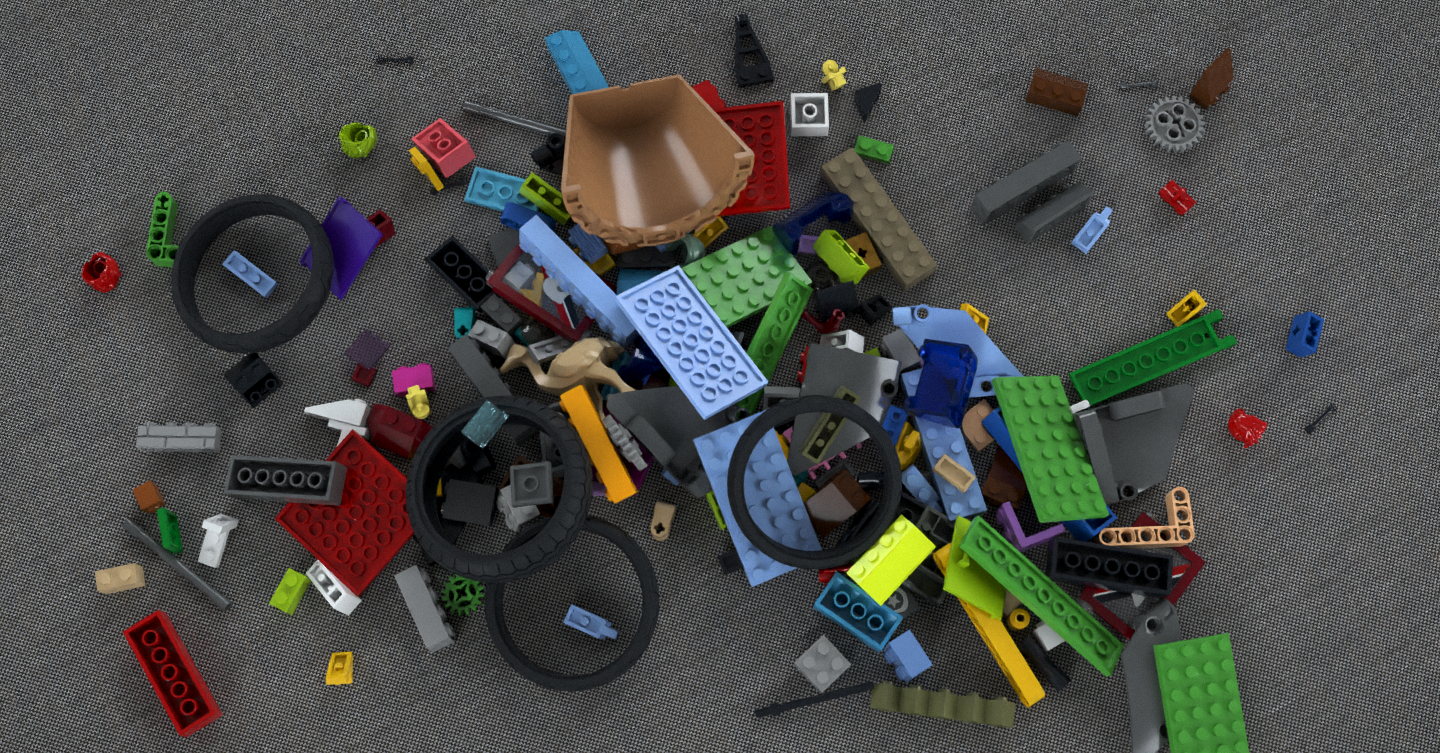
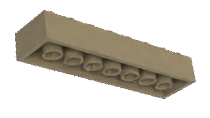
(877, 215)

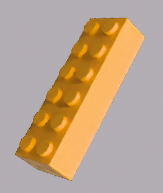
(598, 444)

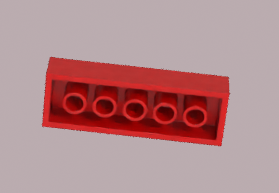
(172, 673)

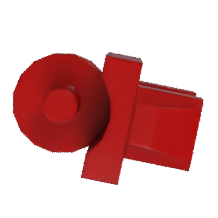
(1177, 197)

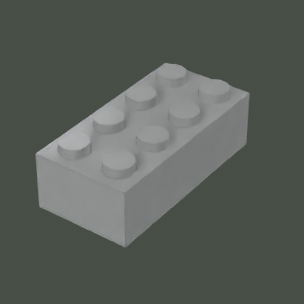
(424, 608)

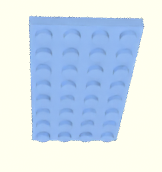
(691, 342)
(768, 493)

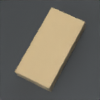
(954, 473)

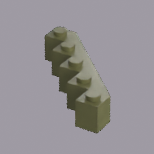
(943, 705)

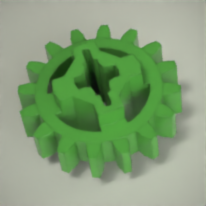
(458, 601)

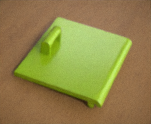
(969, 579)

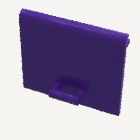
(351, 243)

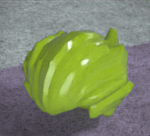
(357, 139)

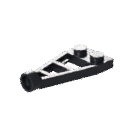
(752, 74)

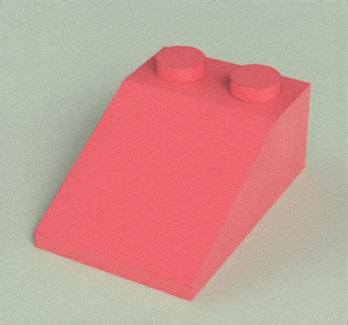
(444, 147)

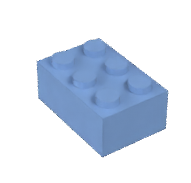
(906, 657)

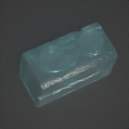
(484, 424)

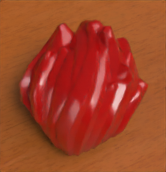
(101, 272)
(1246, 427)

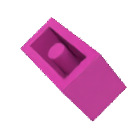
(408, 377)

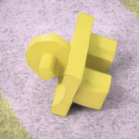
(833, 76)
(418, 402)

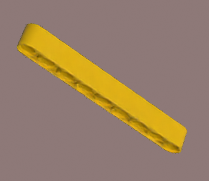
(999, 644)

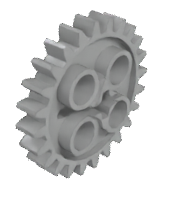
(1174, 124)
(628, 447)

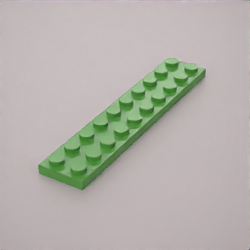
(1041, 595)

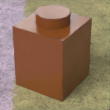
(149, 497)

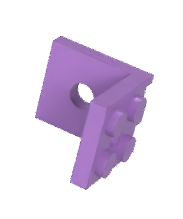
(1013, 533)

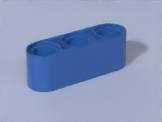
(516, 216)

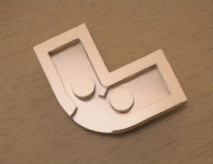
(973, 428)

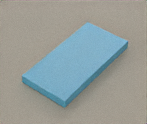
(495, 190)

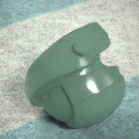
(691, 248)

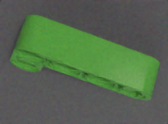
(164, 207)

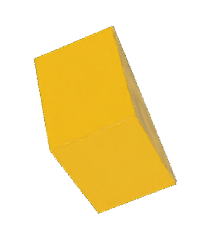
(1186, 308)

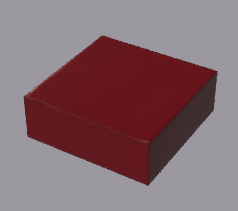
(363, 376)

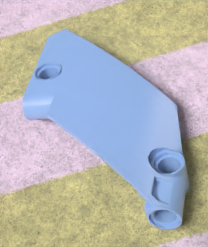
(957, 327)

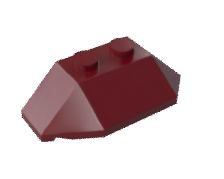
(396, 430)

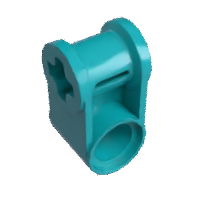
(464, 320)

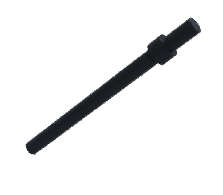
(776, 709)

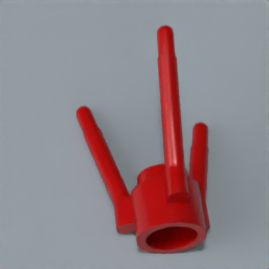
(826, 575)

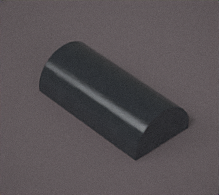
(461, 272)

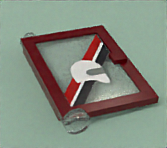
(538, 295)
(1121, 608)

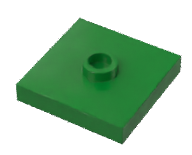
(169, 531)

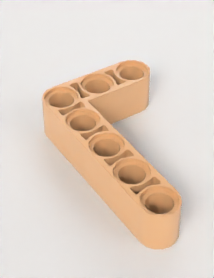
(1153, 532)

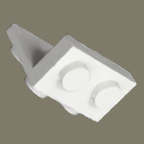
(514, 516)

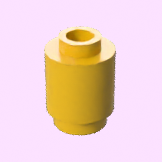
(1012, 620)

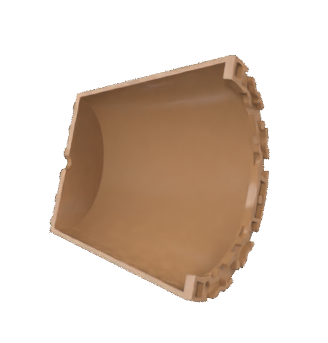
(649, 162)

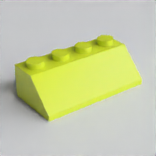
(891, 560)

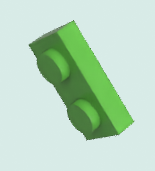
(874, 149)

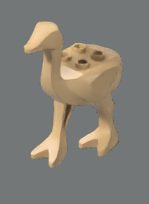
(582, 364)

